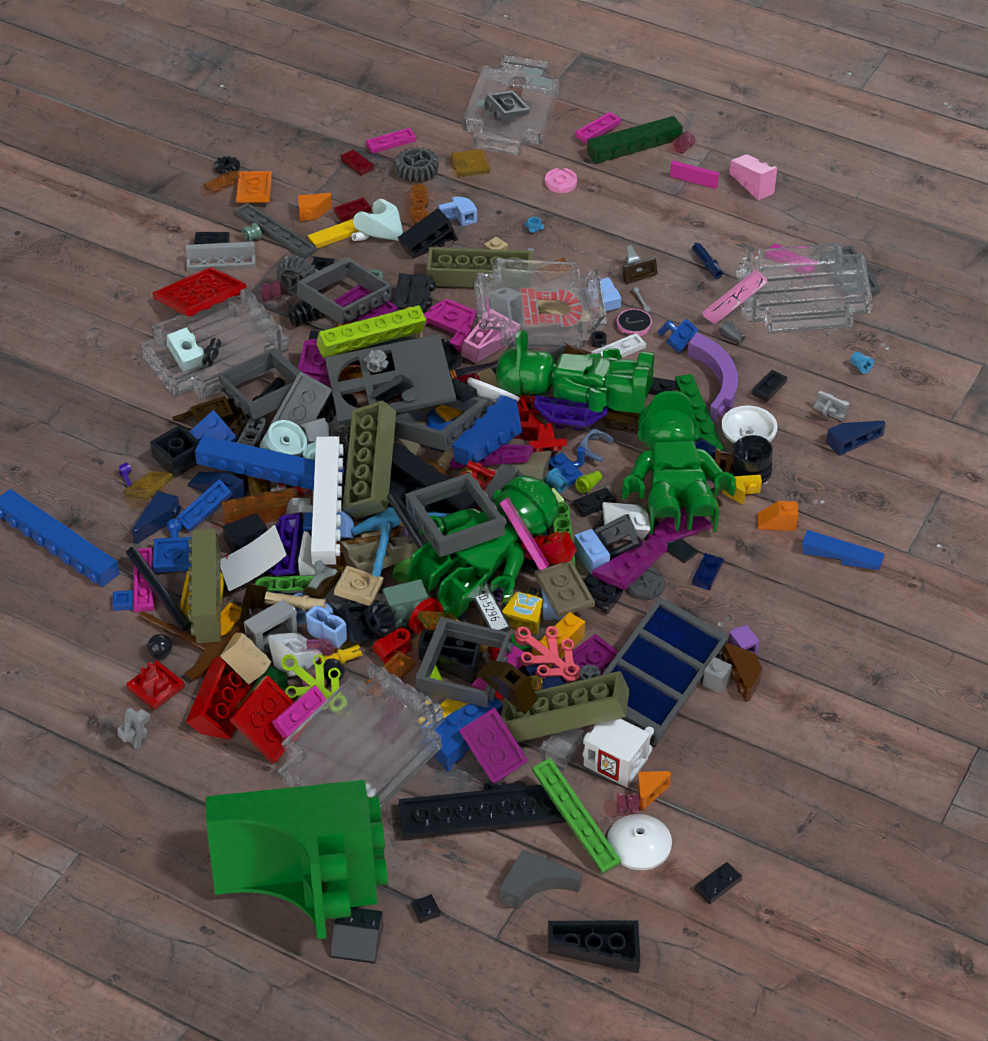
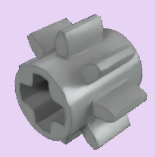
(376, 360)

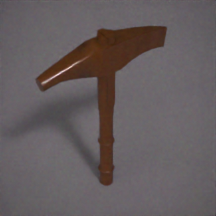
(210, 650)

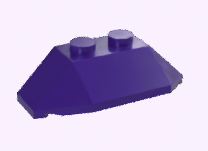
(567, 413)
(291, 534)

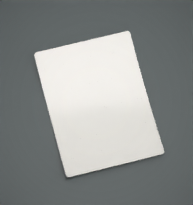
(252, 559)

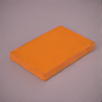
(254, 186)

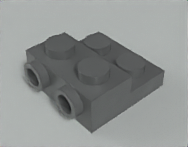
(505, 106)

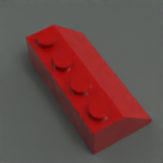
(218, 700)

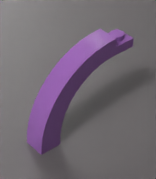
(722, 365)

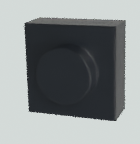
(425, 908)

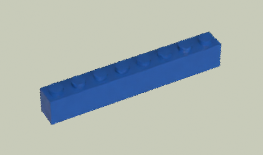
(258, 462)
(57, 538)

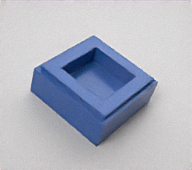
(123, 600)

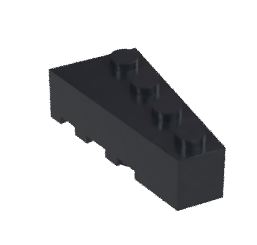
(597, 941)

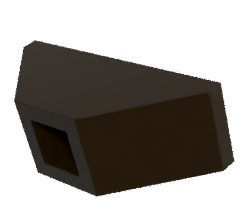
(509, 683)

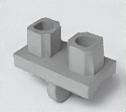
(831, 406)
(133, 728)

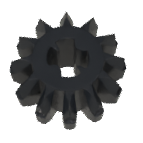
(380, 618)

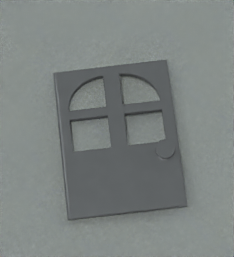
(416, 359)

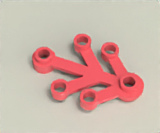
(549, 656)

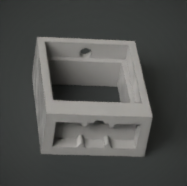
(268, 619)

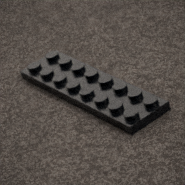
(477, 811)

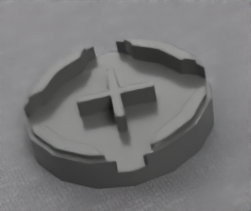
(648, 585)

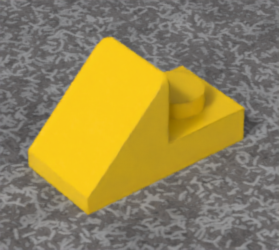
(745, 485)

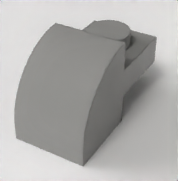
(299, 505)

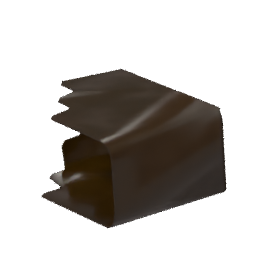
(253, 596)

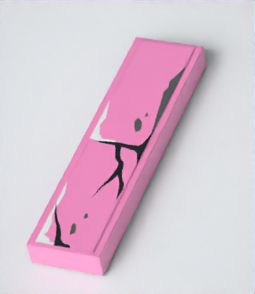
(734, 297)

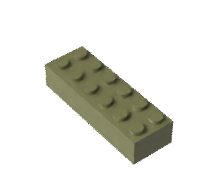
(460, 265)
(369, 460)
(205, 586)
(569, 707)

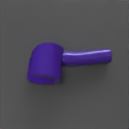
(124, 470)

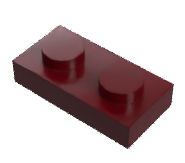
(357, 162)
(350, 209)

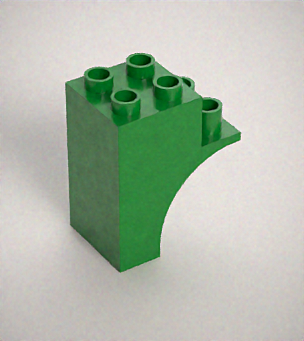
(301, 845)

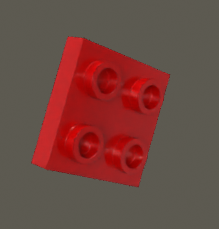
(546, 439)
(155, 685)

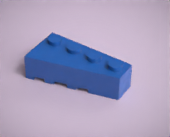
(489, 432)
(452, 741)

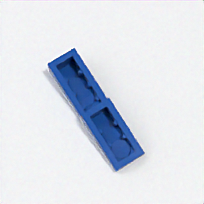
(849, 553)

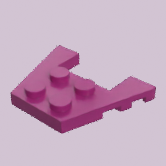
(452, 318)

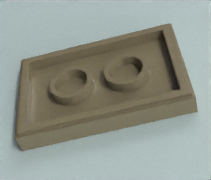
(564, 588)

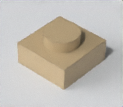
(496, 244)

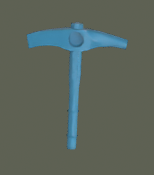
(382, 521)

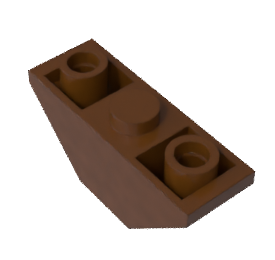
(745, 669)

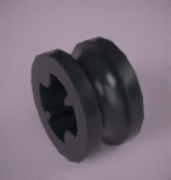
(598, 339)

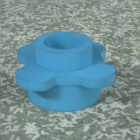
(534, 224)

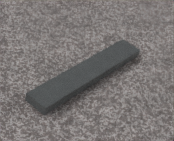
(276, 231)

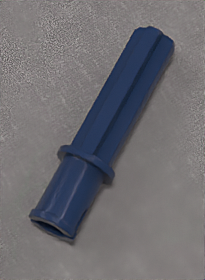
(710, 263)

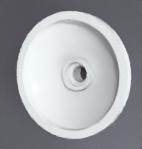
(489, 392)
(748, 421)
(640, 850)

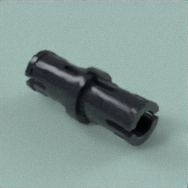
(211, 352)

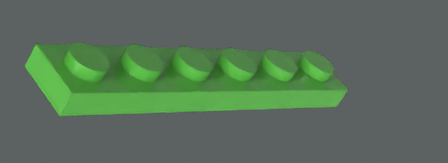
(576, 816)

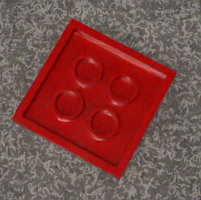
(256, 717)

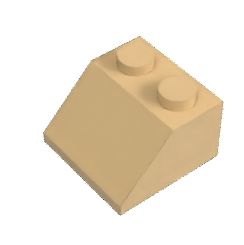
(245, 657)

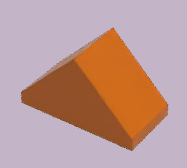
(651, 786)

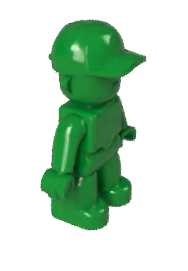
(577, 378)
(675, 464)
(537, 509)

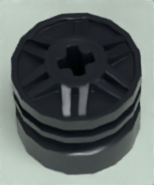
(753, 457)

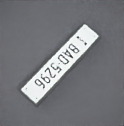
(490, 610)

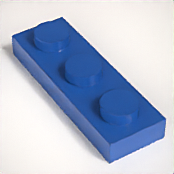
(204, 505)

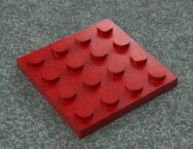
(199, 291)

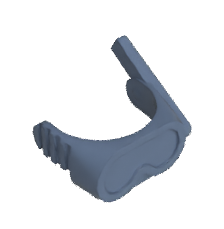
(594, 434)

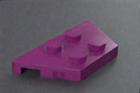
(313, 363)

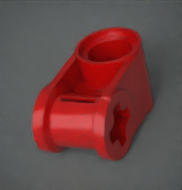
(389, 645)

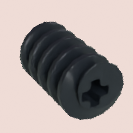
(302, 310)

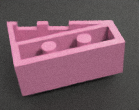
(754, 175)
(481, 344)

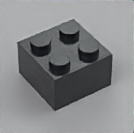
(175, 450)

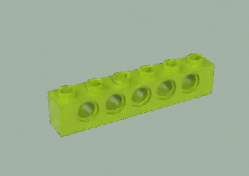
(371, 331)

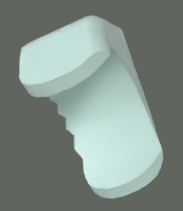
(382, 224)

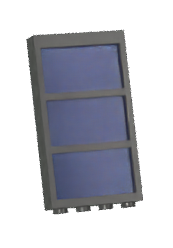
(665, 665)

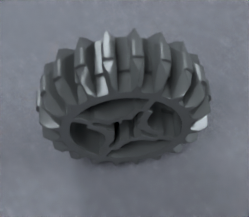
(417, 164)
(291, 271)

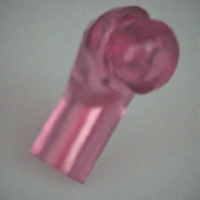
(322, 645)

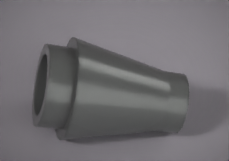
(730, 331)

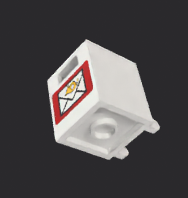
(617, 750)

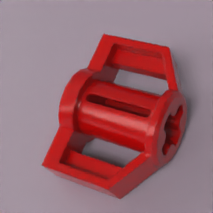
(523, 408)

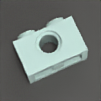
(178, 342)

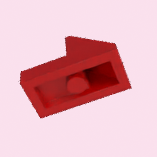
(529, 428)

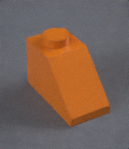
(314, 205)
(779, 516)

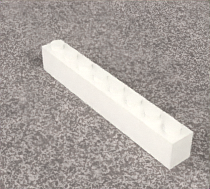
(325, 500)

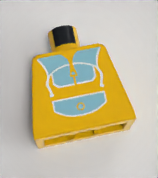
(524, 610)

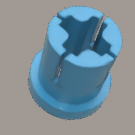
(862, 362)
(556, 480)

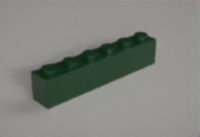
(634, 139)

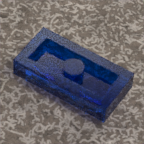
(707, 571)

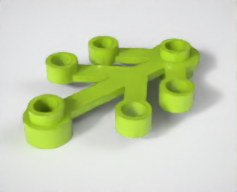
(319, 682)

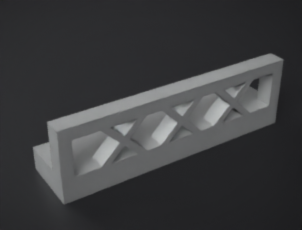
(221, 253)

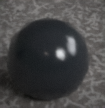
(159, 646)
(333, 663)

